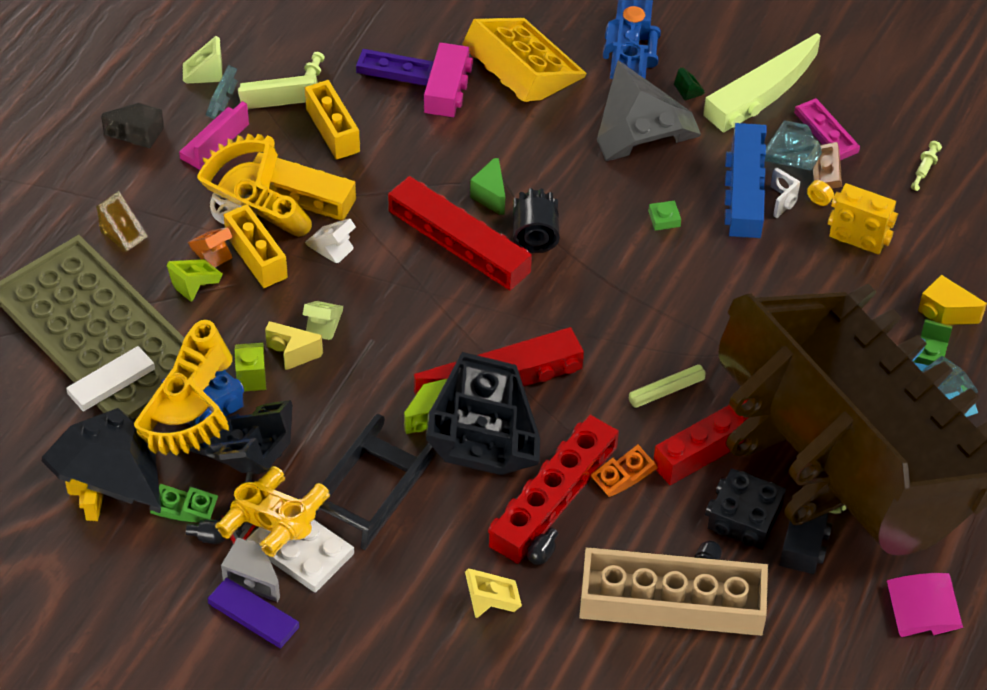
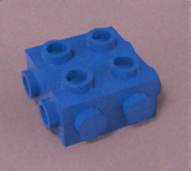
(225, 393)

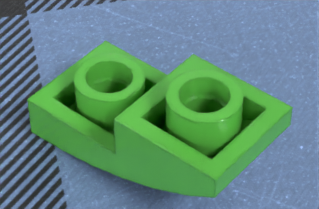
(185, 506)

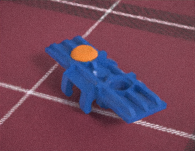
(624, 33)

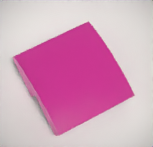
(924, 603)

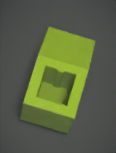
(417, 412)

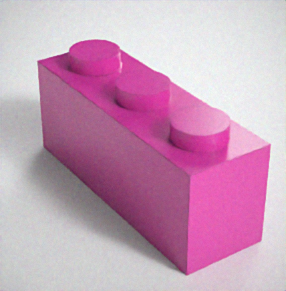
(447, 80)

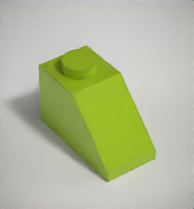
(250, 366)

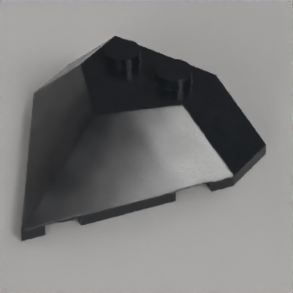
(252, 439)
(108, 458)

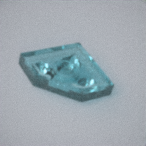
(793, 146)

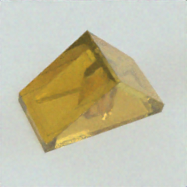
(119, 222)

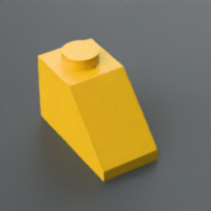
(951, 304)

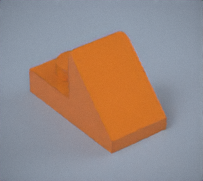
(212, 246)

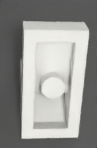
(333, 240)

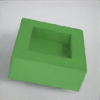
(664, 215)

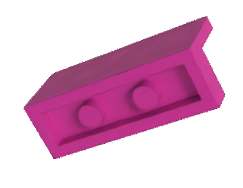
(222, 128)

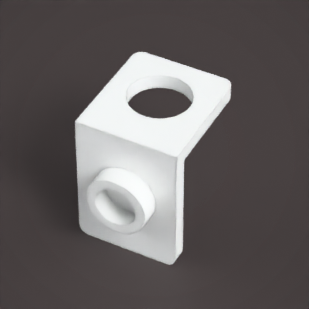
(788, 196)

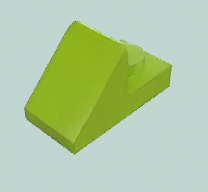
(190, 274)

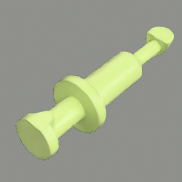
(313, 68)
(928, 158)

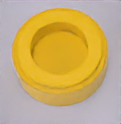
(820, 193)

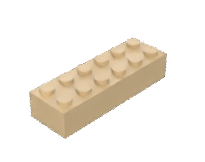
(674, 591)

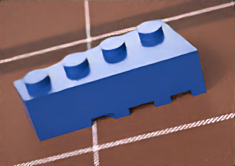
(746, 181)

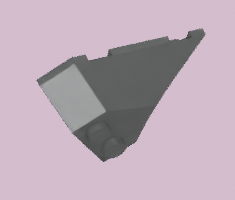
(639, 114)

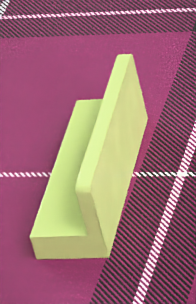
(275, 91)

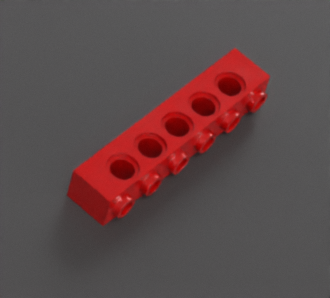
(514, 540)

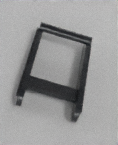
(397, 457)

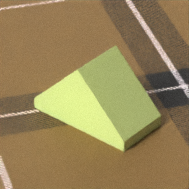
(204, 64)

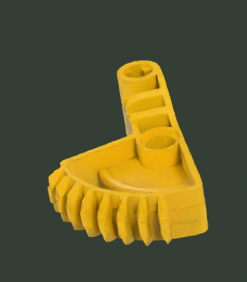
(254, 177)
(196, 364)

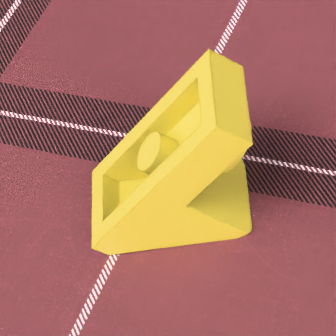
(297, 344)
(493, 591)

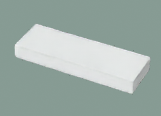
(110, 378)

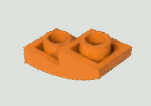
(625, 472)

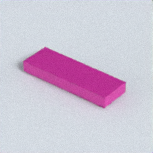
(826, 127)

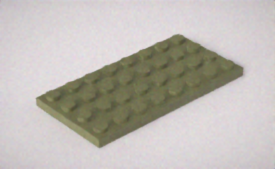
(88, 317)

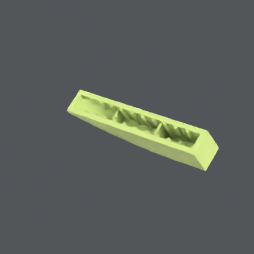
(760, 86)

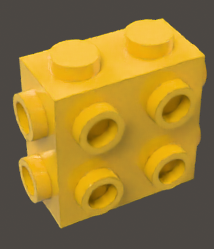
(862, 218)

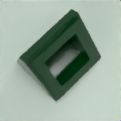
(687, 84)

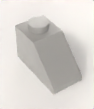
(251, 569)

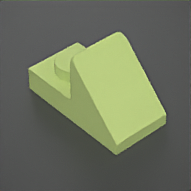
(322, 318)

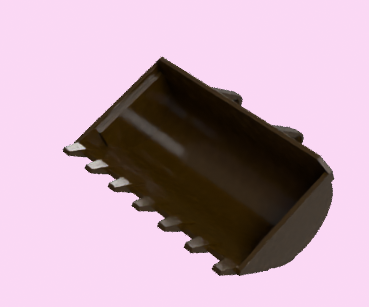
(856, 414)

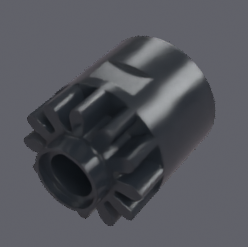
(536, 221)

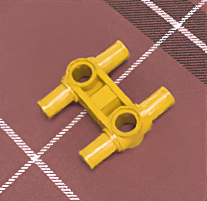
(272, 510)

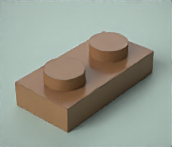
(829, 165)

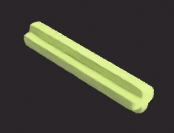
(667, 386)

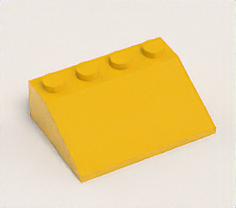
(521, 57)

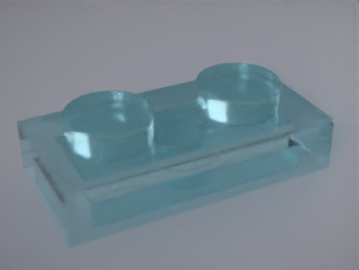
(219, 99)

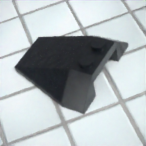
(484, 418)

